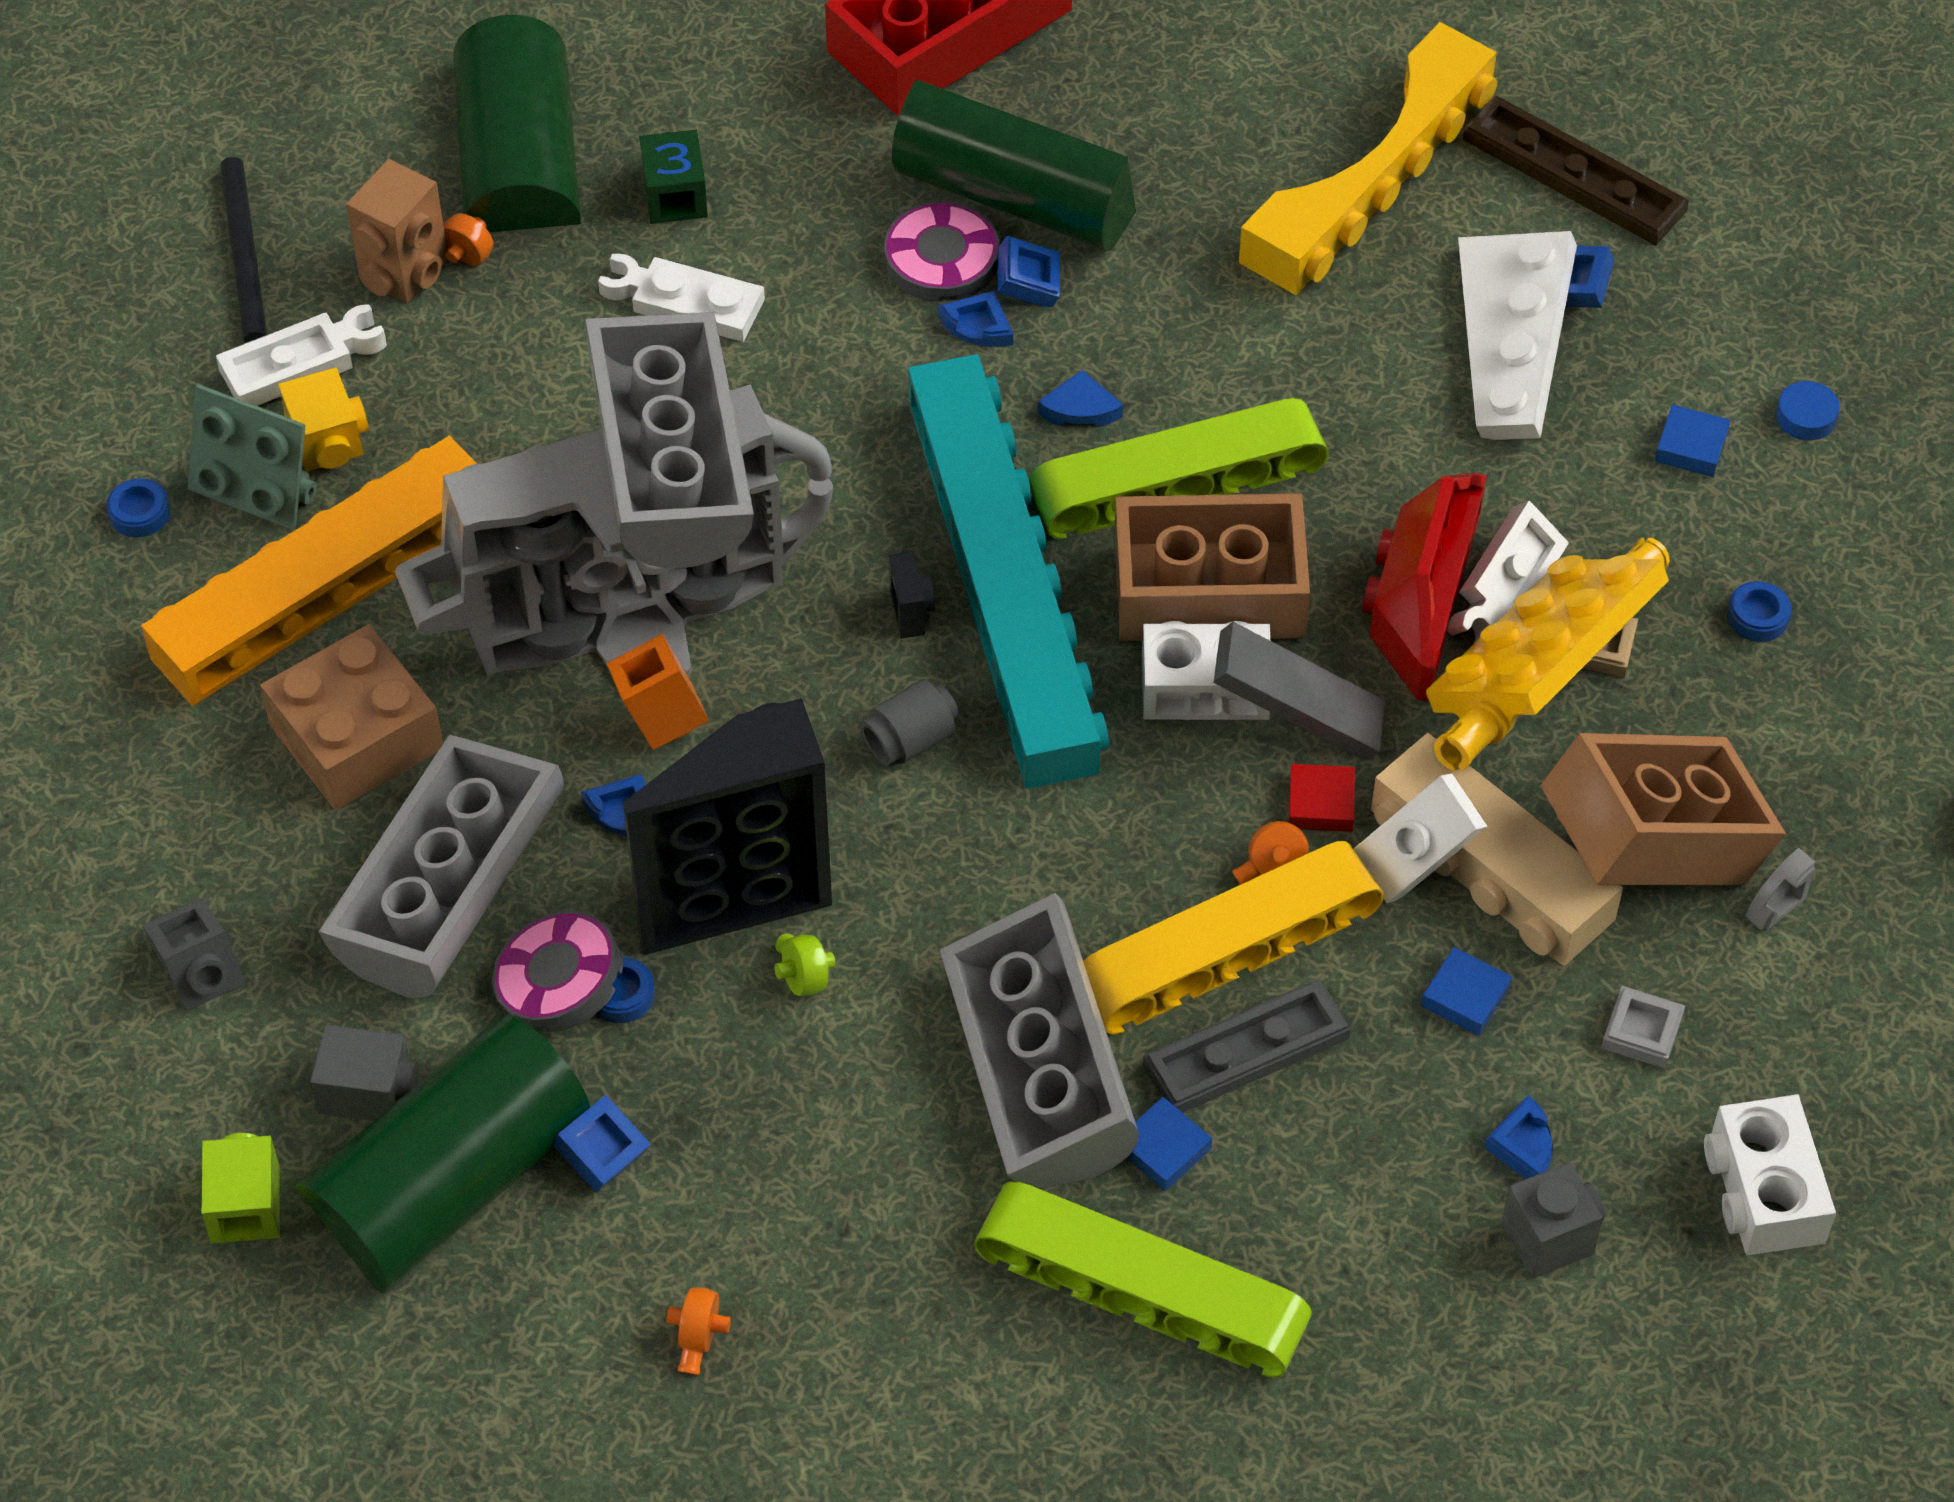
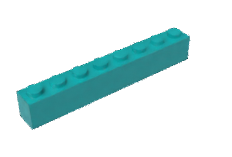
(1005, 573)

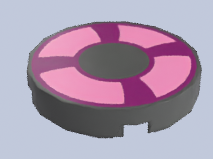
(941, 251)
(557, 970)

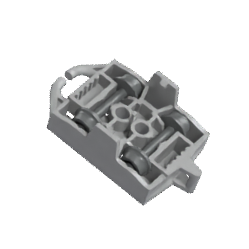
(544, 560)

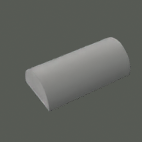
(670, 437)
(440, 865)
(1040, 1047)

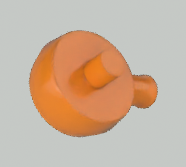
(467, 239)
(1271, 848)
(696, 1326)

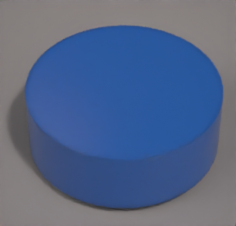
(1807, 410)
(138, 507)
(1759, 611)
(632, 995)

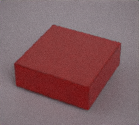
(1322, 797)

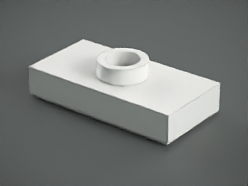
(1420, 837)

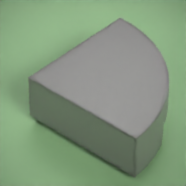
(1788, 888)

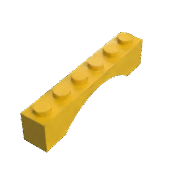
(1305, 226)

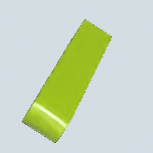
(1194, 459)
(1145, 1276)

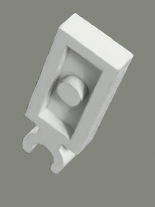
(684, 289)
(298, 351)
(1508, 568)

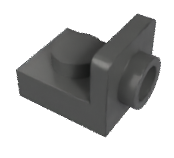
(195, 953)

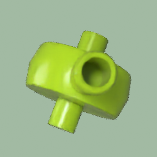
(803, 964)

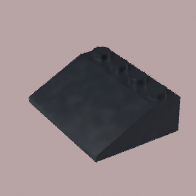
(732, 831)

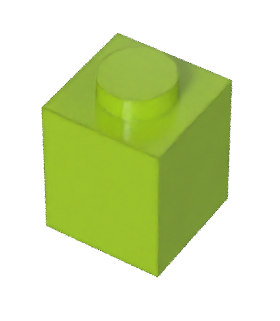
(240, 1188)

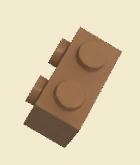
(397, 232)

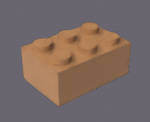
(1211, 562)
(1662, 810)

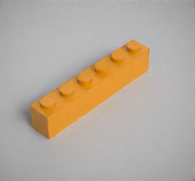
(303, 577)

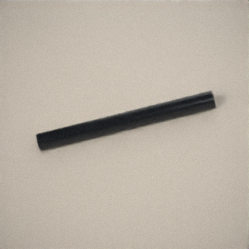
(243, 249)

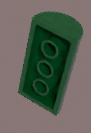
(515, 125)
(1013, 165)
(445, 1150)

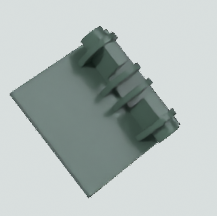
(248, 457)

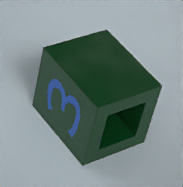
(673, 176)

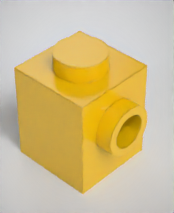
(329, 418)

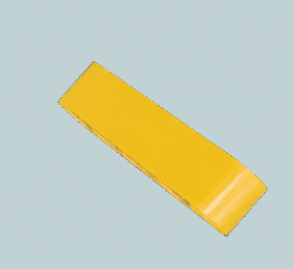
(1230, 933)

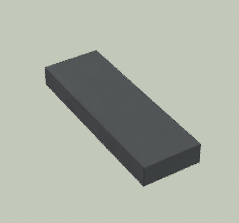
(1299, 691)
(1247, 1046)

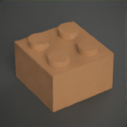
(352, 716)

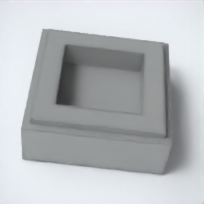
(1643, 1027)

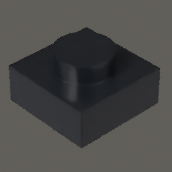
(910, 594)

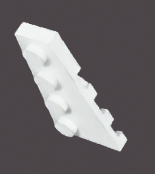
(1514, 323)

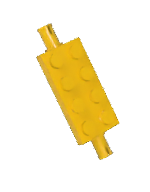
(1541, 645)

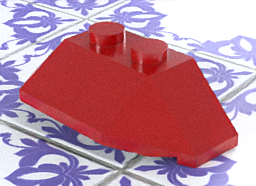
(1423, 576)

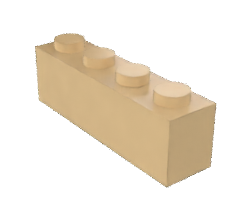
(1513, 864)

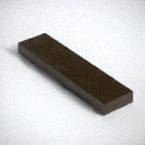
(1576, 170)

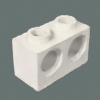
(1190, 689)
(1782, 1175)

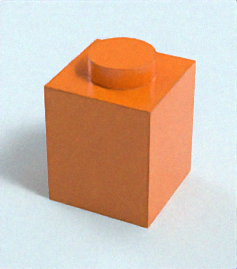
(657, 692)

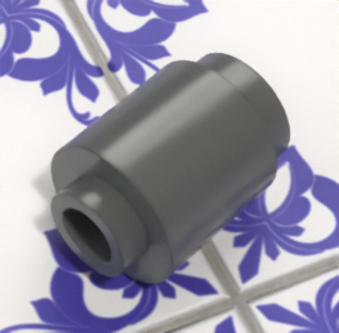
(910, 722)

